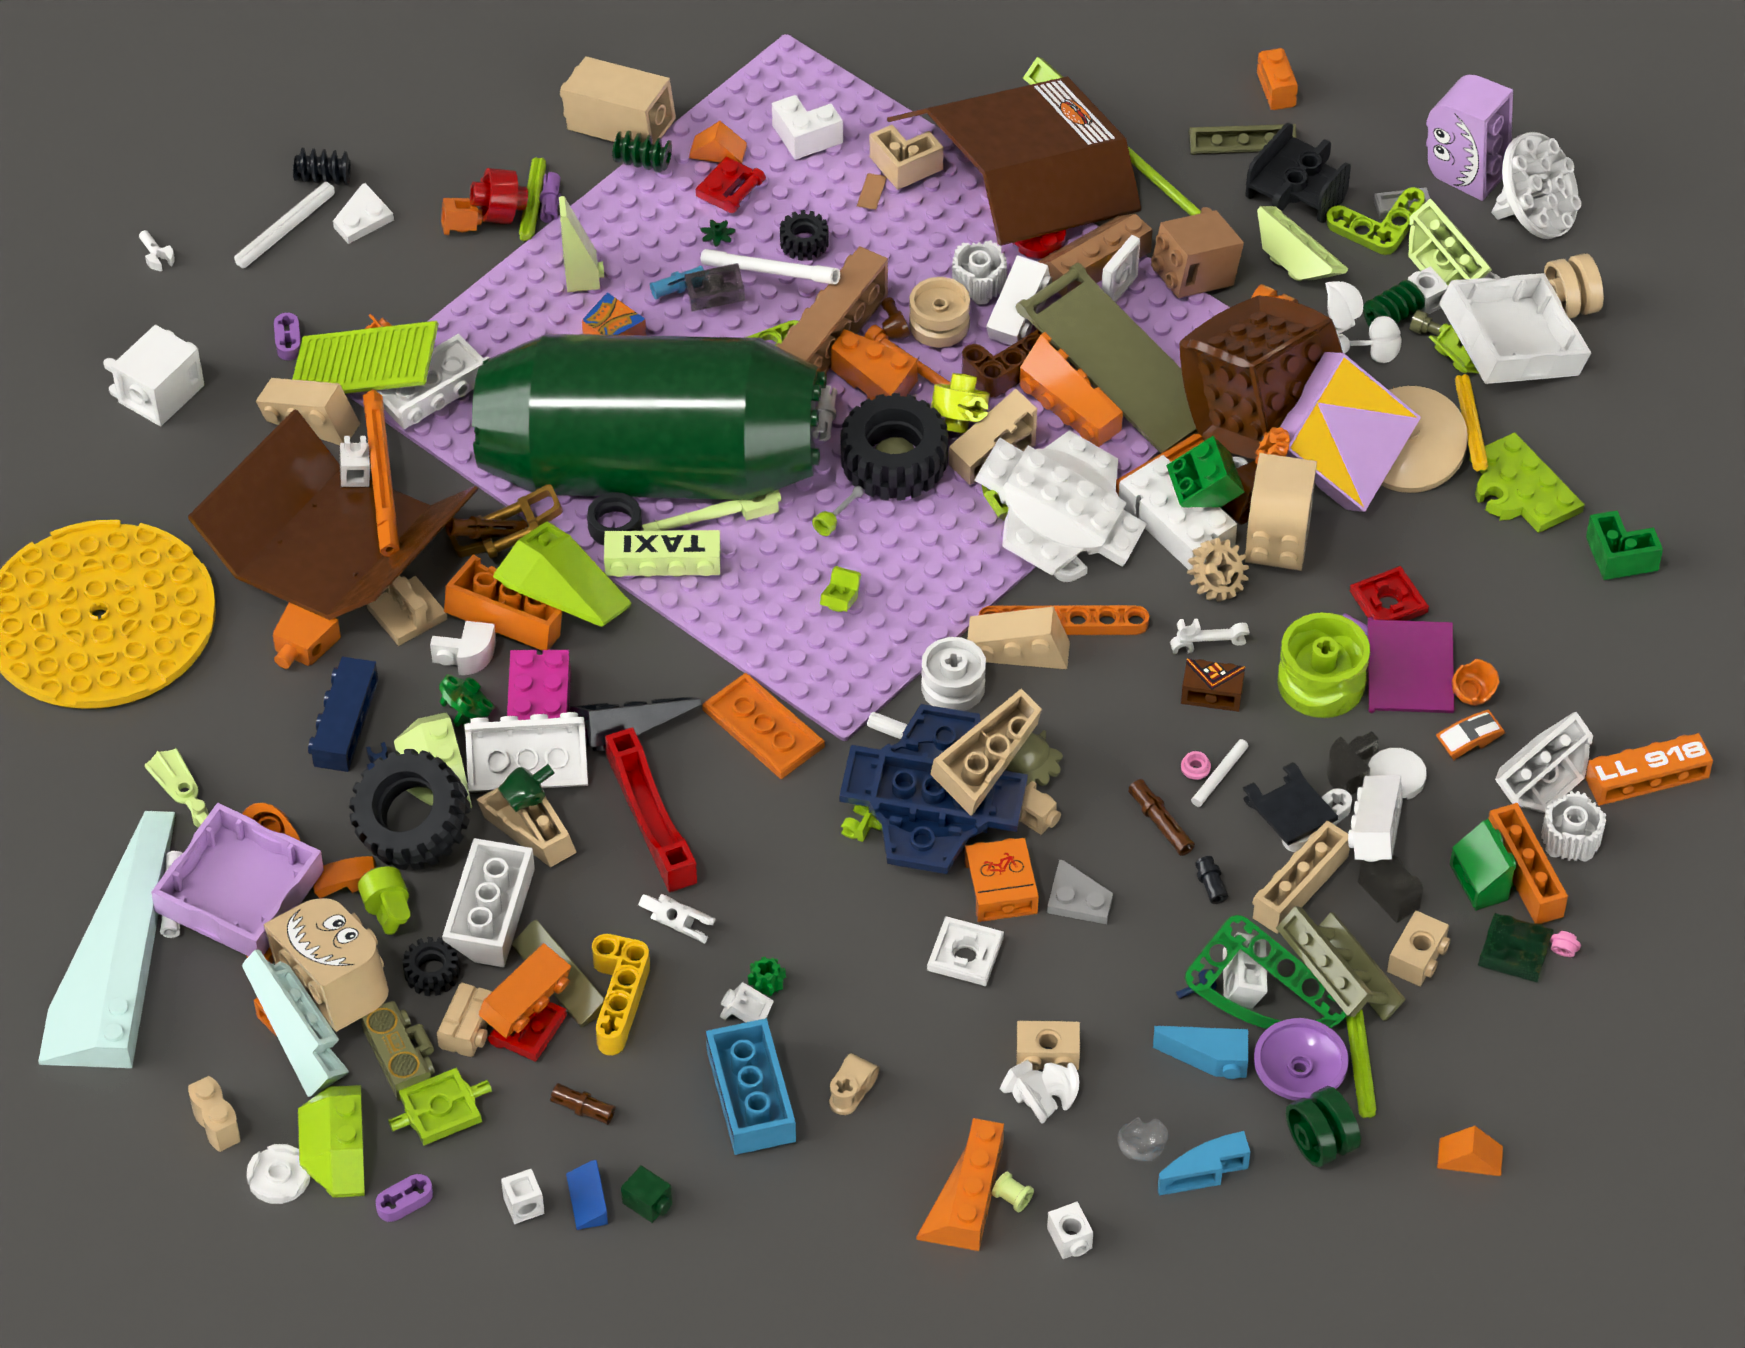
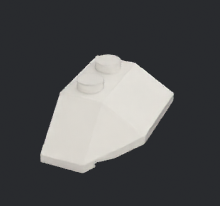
(1547, 765)

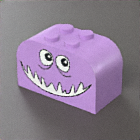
(1470, 135)

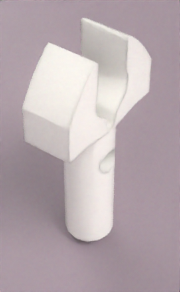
(156, 251)

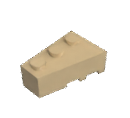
(319, 403)
(1011, 420)
(1021, 638)
(530, 827)

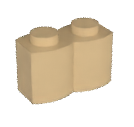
(214, 1113)

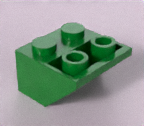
(1205, 476)
(1483, 866)

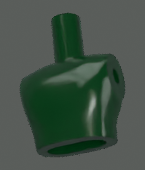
(524, 788)

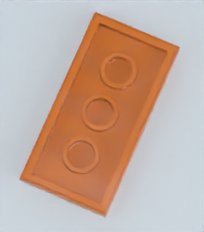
(763, 725)

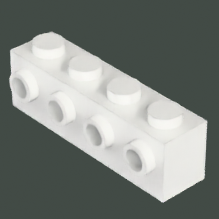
(1376, 818)

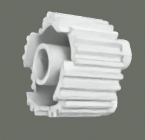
(980, 270)
(1573, 827)

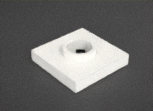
(961, 934)

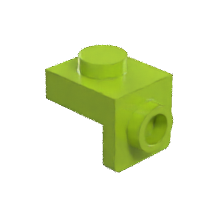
(842, 589)

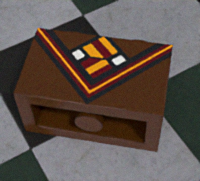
(1212, 685)

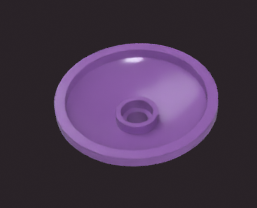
(1303, 1046)

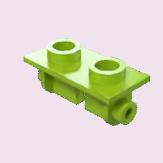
(1449, 345)

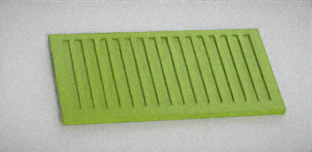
(369, 357)

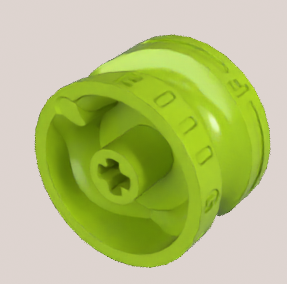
(1323, 665)

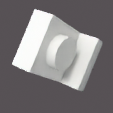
(470, 652)

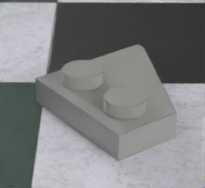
(1078, 896)

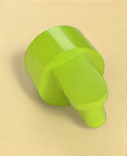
(385, 896)

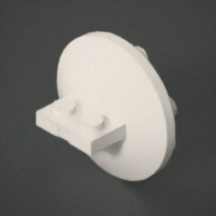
(1538, 186)

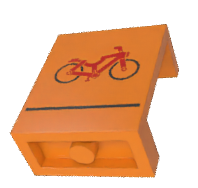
(1002, 879)

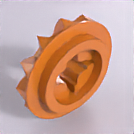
(1274, 443)

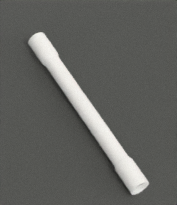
(816, 273)

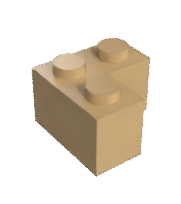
(905, 160)

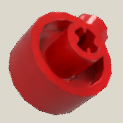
(498, 195)

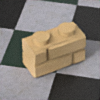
(462, 1027)

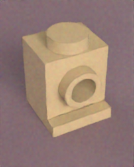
(1038, 810)

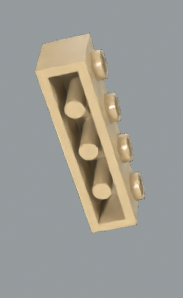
(1301, 875)

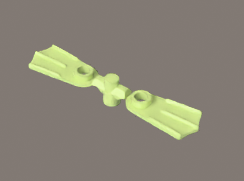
(173, 775)

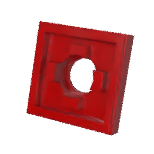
(1391, 584)

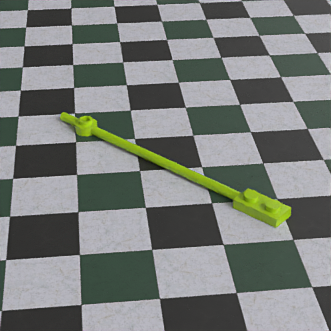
(1042, 71)

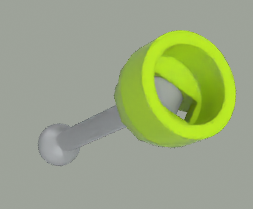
(826, 521)

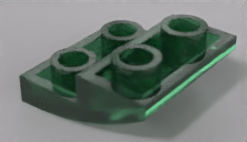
(1515, 947)

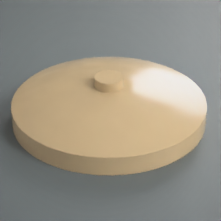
(1434, 446)

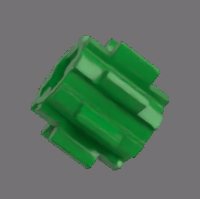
(766, 976)

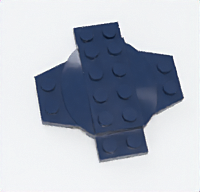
(917, 815)

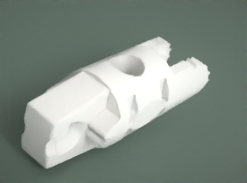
(664, 912)

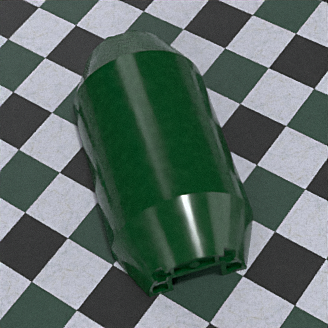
(647, 416)

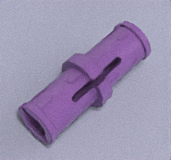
(550, 197)

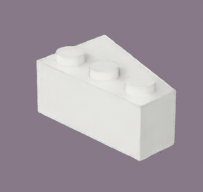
(1023, 282)

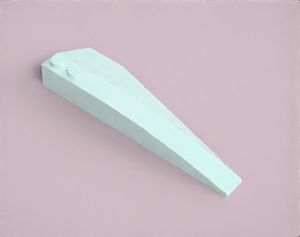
(103, 991)

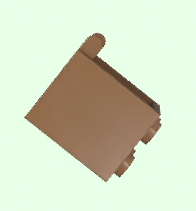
(1197, 253)

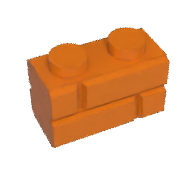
(1277, 79)

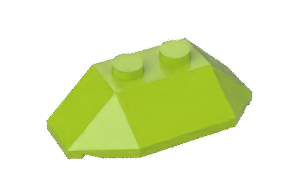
(333, 1140)

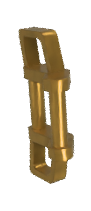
(522, 505)

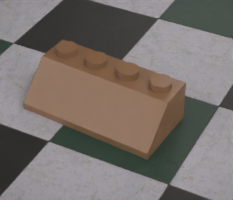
(1098, 248)

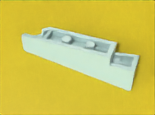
(296, 1022)

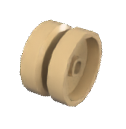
(1576, 284)
(939, 312)

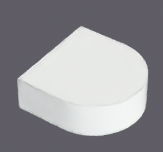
(1072, 571)

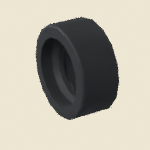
(612, 503)

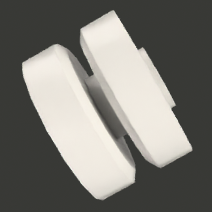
(953, 673)

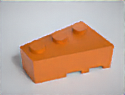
(873, 366)

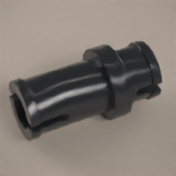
(1209, 875)

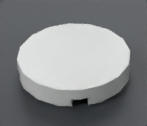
(1400, 762)
(277, 1174)

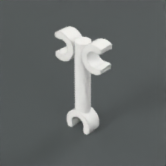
(1193, 633)

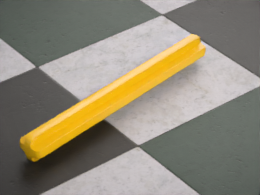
(1470, 415)

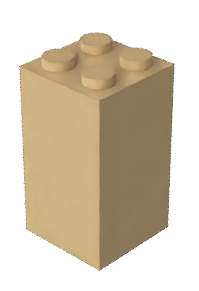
(615, 98)

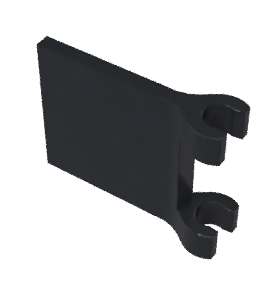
(1291, 809)

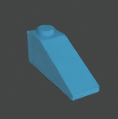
(1212, 1050)

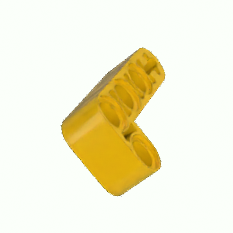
(625, 971)

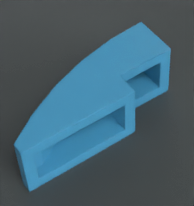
(1205, 1164)

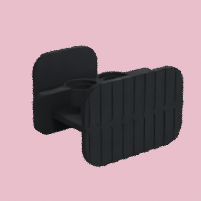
(1297, 172)

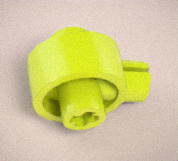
(960, 402)

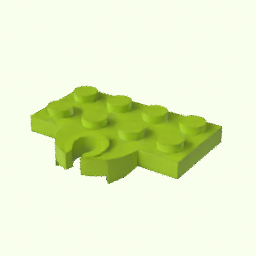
(1524, 486)

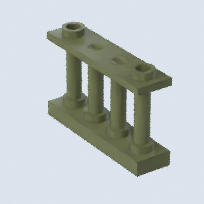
(1340, 963)

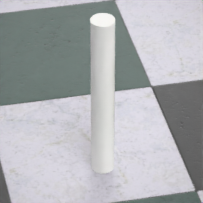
(1219, 773)

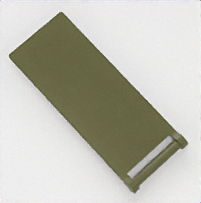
(1115, 357)

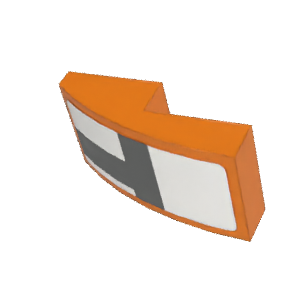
(1469, 732)

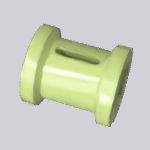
(1012, 1191)

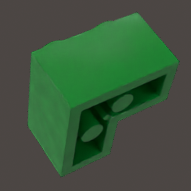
(1619, 551)

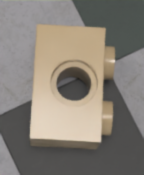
(1420, 933)
(1059, 1035)

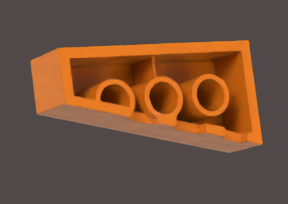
(480, 597)

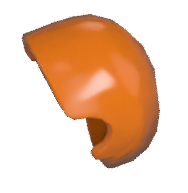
(1475, 682)

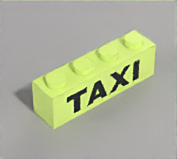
(662, 553)

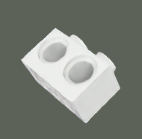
(1243, 977)

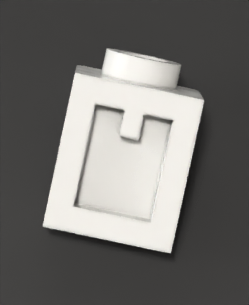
(745, 1004)

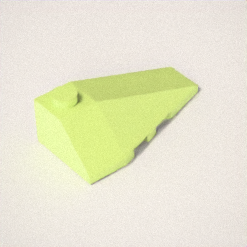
(579, 254)

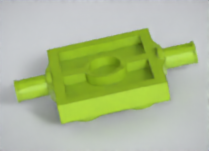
(440, 1106)

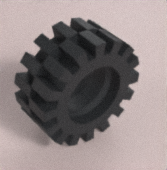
(804, 224)
(431, 980)

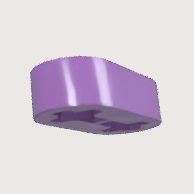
(282, 336)
(404, 1197)

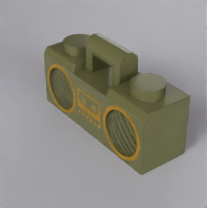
(390, 1041)

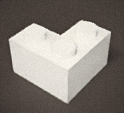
(806, 131)

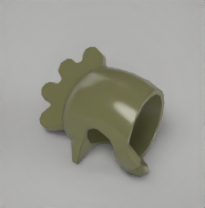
(1036, 760)

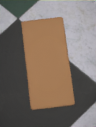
(871, 191)

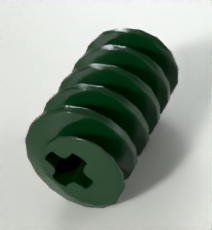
(641, 152)
(1395, 303)

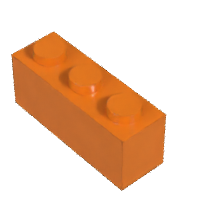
(525, 991)

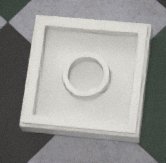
(1121, 269)

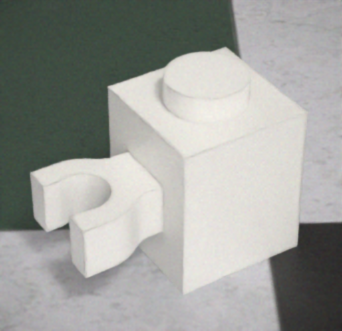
(354, 463)

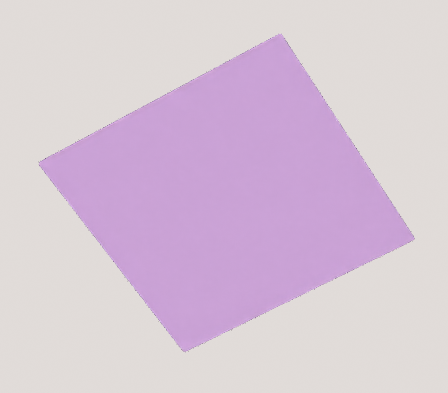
(919, 558)

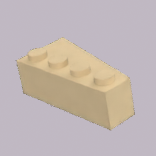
(982, 754)

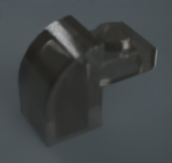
(1348, 762)

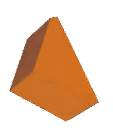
(717, 143)
(1470, 1152)

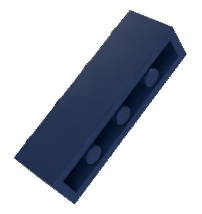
(343, 714)

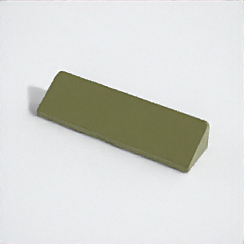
(1232, 138)
(580, 995)

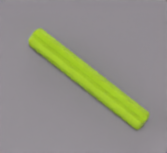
(534, 187)
(1361, 1065)

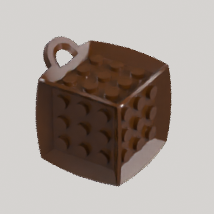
(1251, 368)

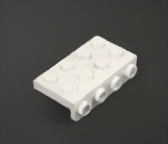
(449, 377)
(503, 746)

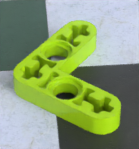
(1384, 230)

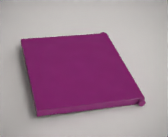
(1410, 666)

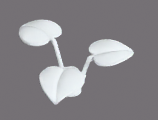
(1346, 305)

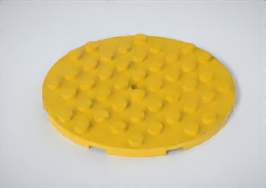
(153, 624)

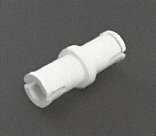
(827, 413)

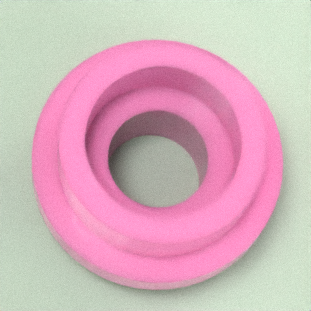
(1195, 759)
(1565, 944)

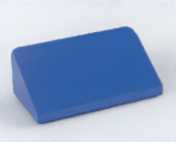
(587, 1196)

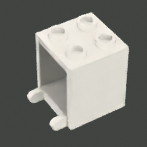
(156, 375)

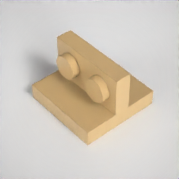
(407, 609)

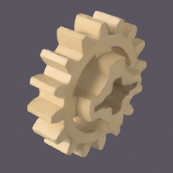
(1221, 558)

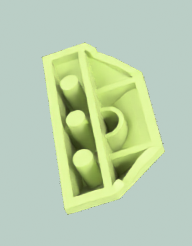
(1441, 245)
(1295, 248)
(435, 736)

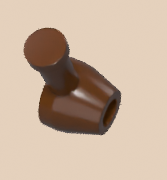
(895, 324)

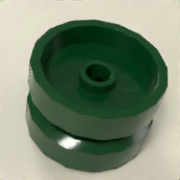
(1323, 1126)

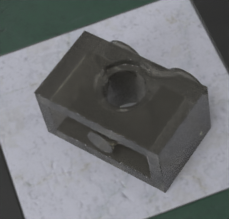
(714, 287)

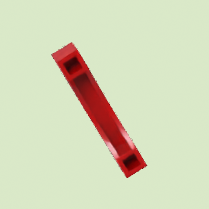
(637, 784)

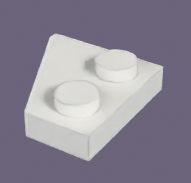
(362, 215)

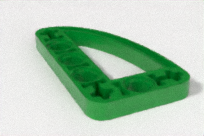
(1269, 963)

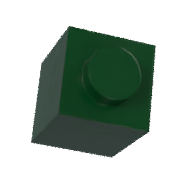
(647, 1194)

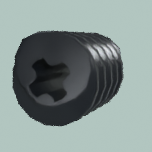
(322, 166)

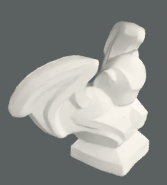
(1037, 1087)

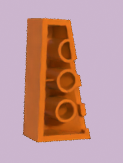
(1069, 393)
(965, 1199)

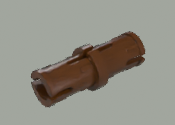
(582, 1103)

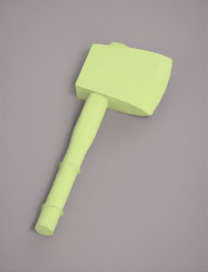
(750, 509)

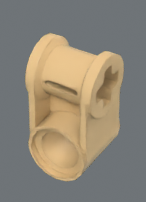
(851, 1084)

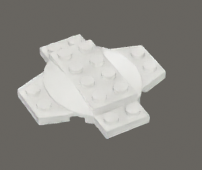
(1060, 502)

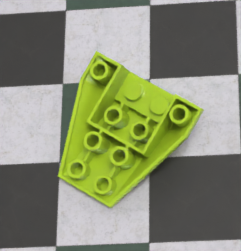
(561, 574)

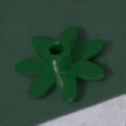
(717, 232)

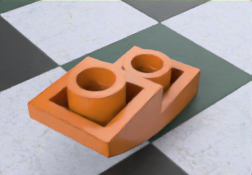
(343, 874)

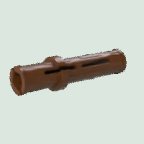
(460, 527)
(1154, 808)

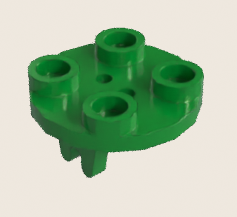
(465, 698)

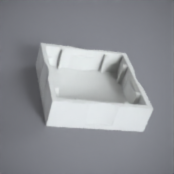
(1514, 328)

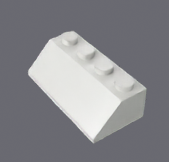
(489, 901)

